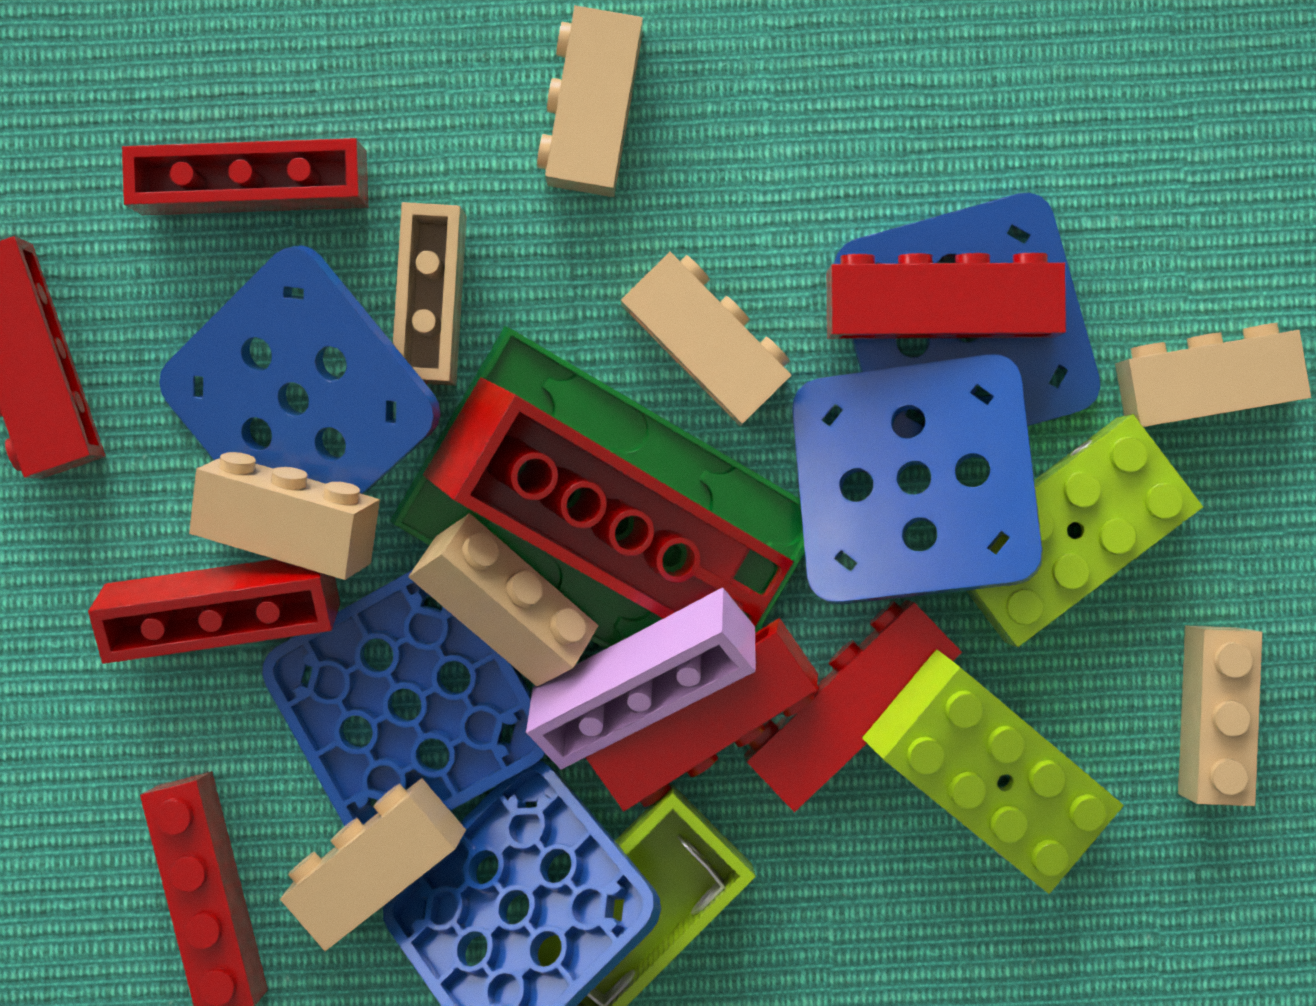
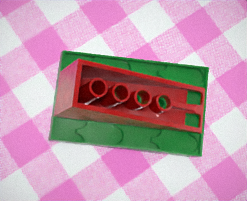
(603, 496)

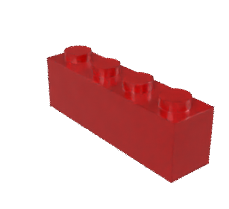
(245, 176)
(945, 298)
(38, 379)
(211, 609)
(865, 679)
(688, 739)
(204, 892)

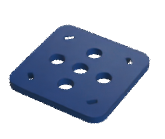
(985, 230)
(298, 335)
(965, 517)
(347, 687)
(450, 908)

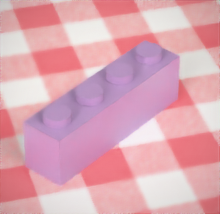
(642, 679)

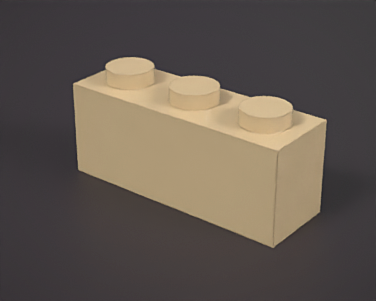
(591, 100)
(430, 289)
(707, 336)
(1213, 375)
(284, 515)
(503, 601)
(1220, 715)
(371, 862)

